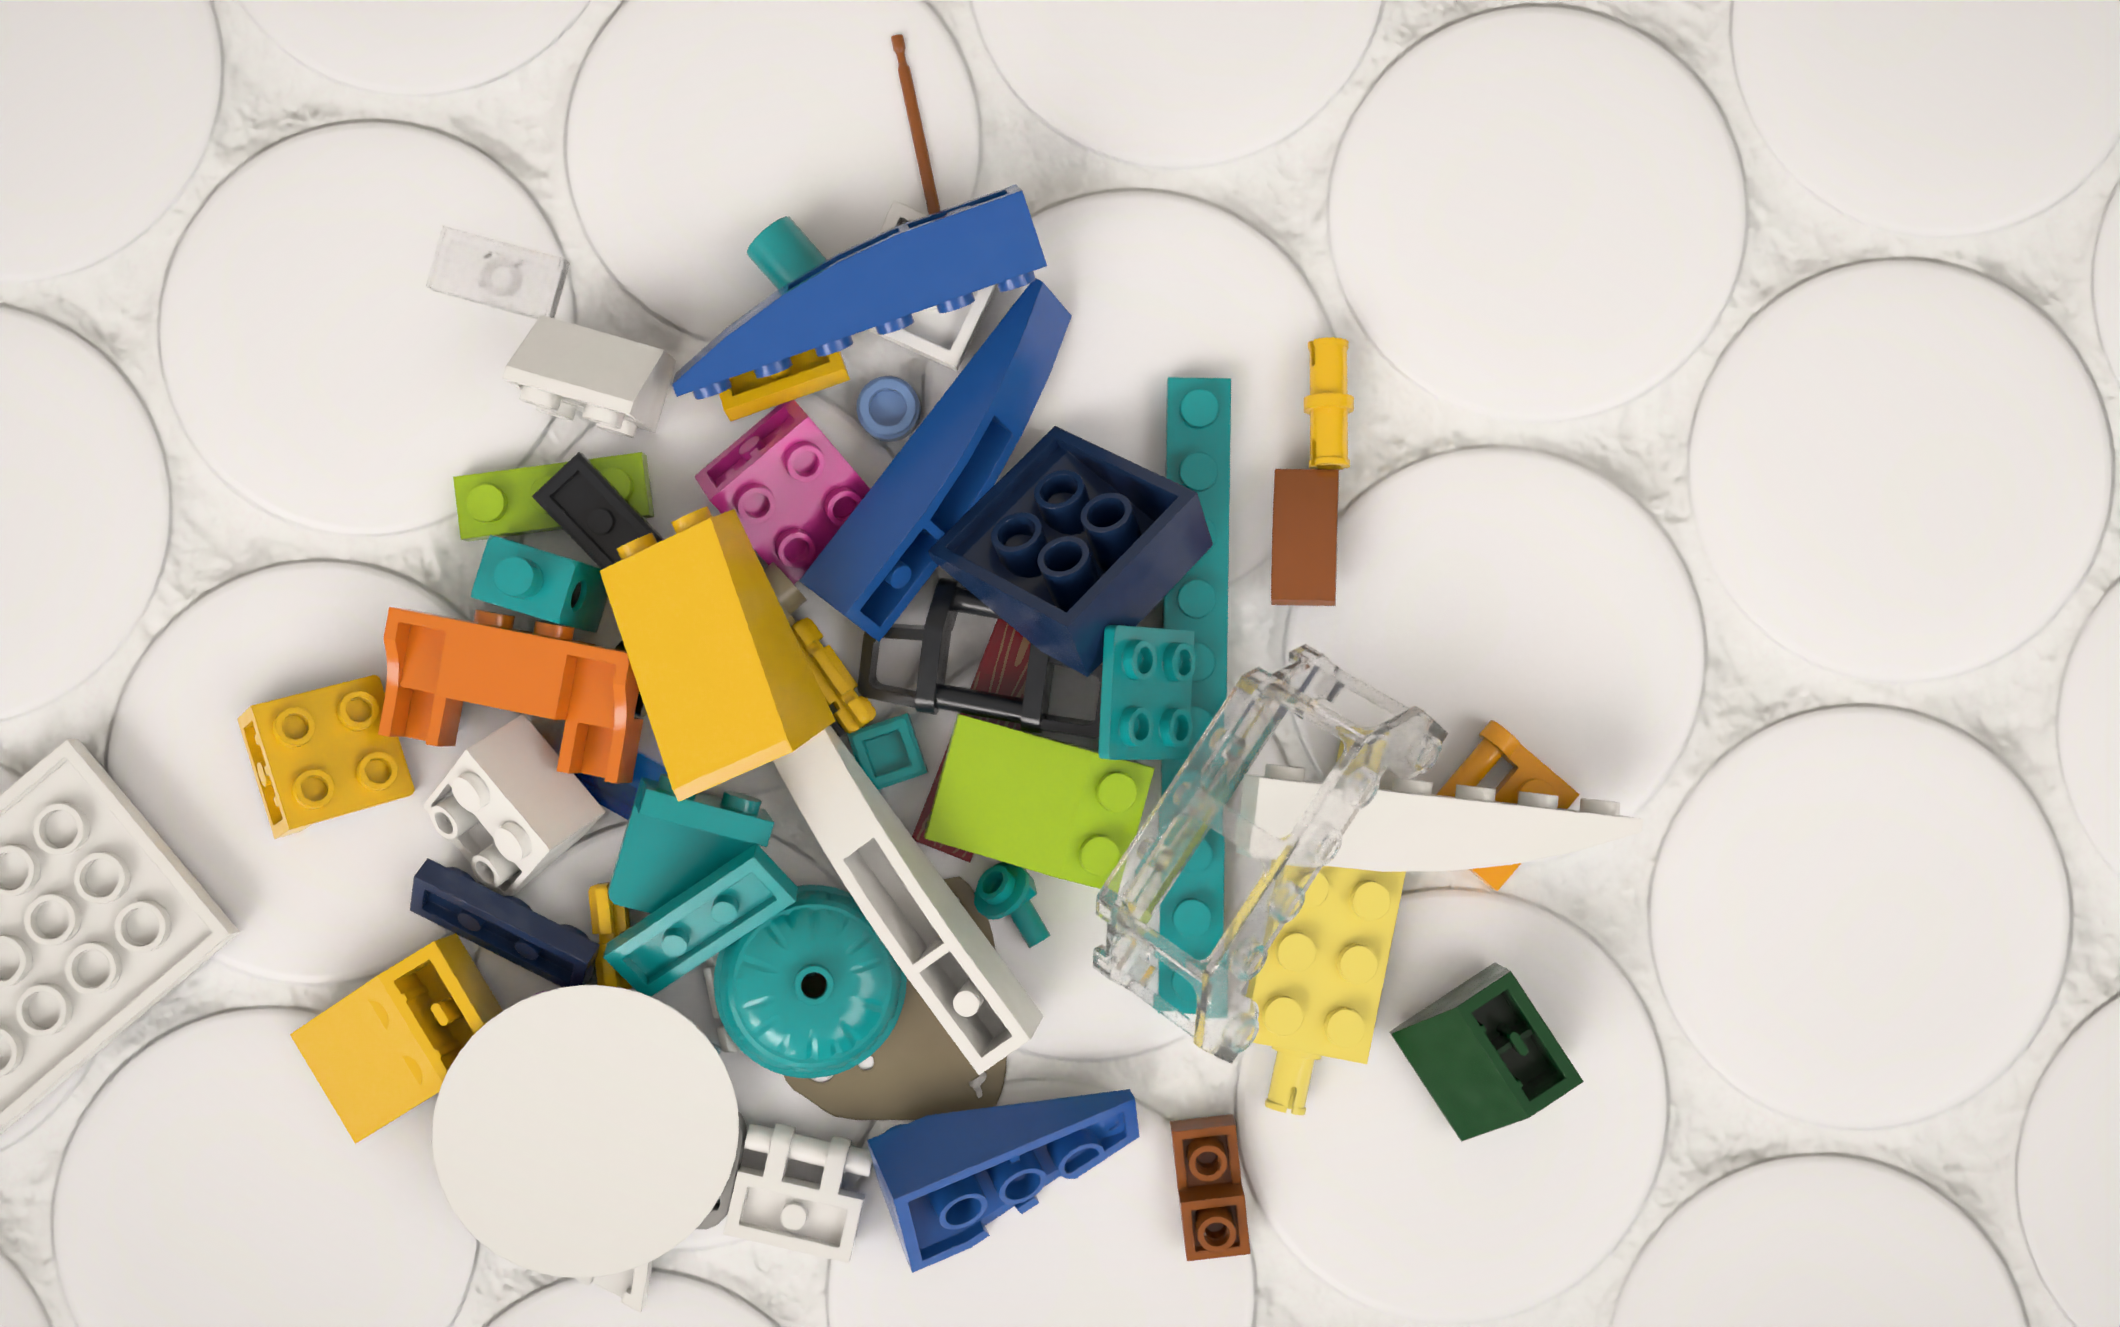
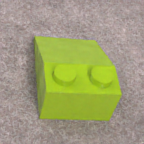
(1037, 802)

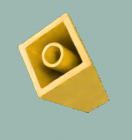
(712, 652)

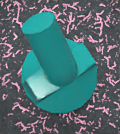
(1006, 892)

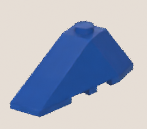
(971, 1166)

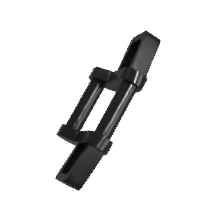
(931, 689)

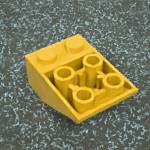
(397, 1035)

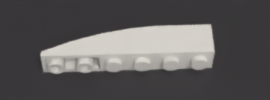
(1437, 832)
(909, 903)

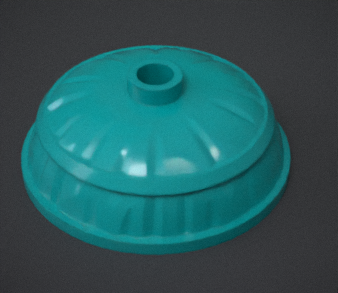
(763, 998)

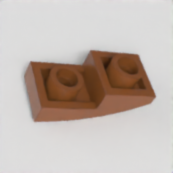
(1304, 537)
(1210, 1187)

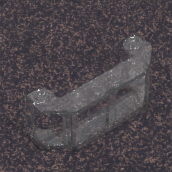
(1198, 800)

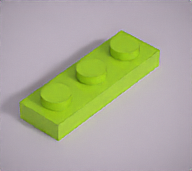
(504, 505)

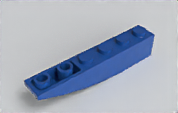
(877, 286)
(942, 470)

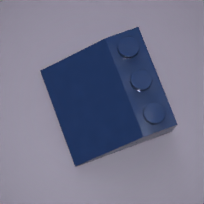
(1075, 545)

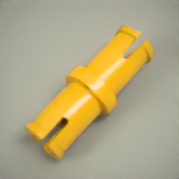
(1328, 403)

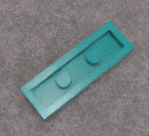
(701, 921)

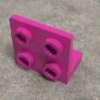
(785, 488)

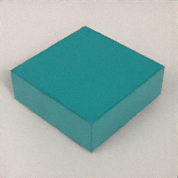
(889, 751)

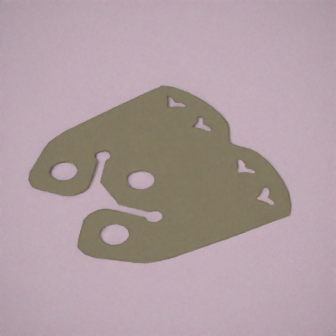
(916, 1067)

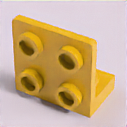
(323, 754)

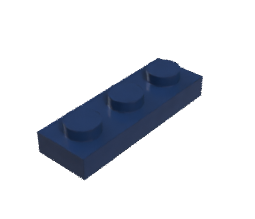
(503, 925)

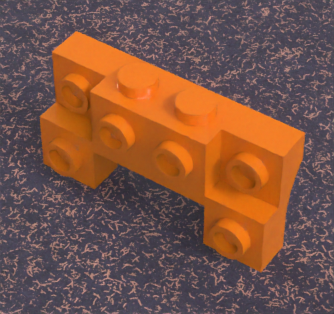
(540, 673)

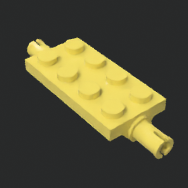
(1326, 977)

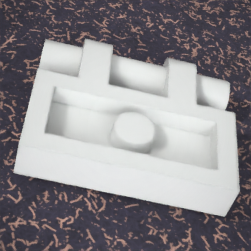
(793, 1211)

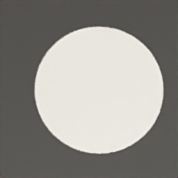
(585, 1131)

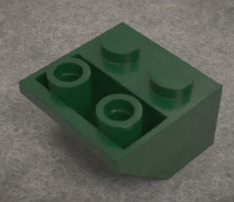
(1486, 1054)

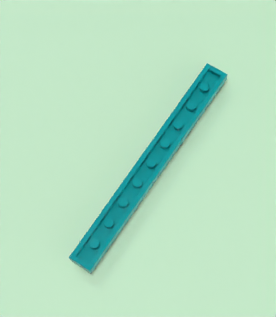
(1200, 460)

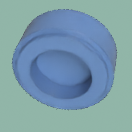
(888, 409)

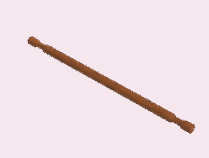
(916, 125)

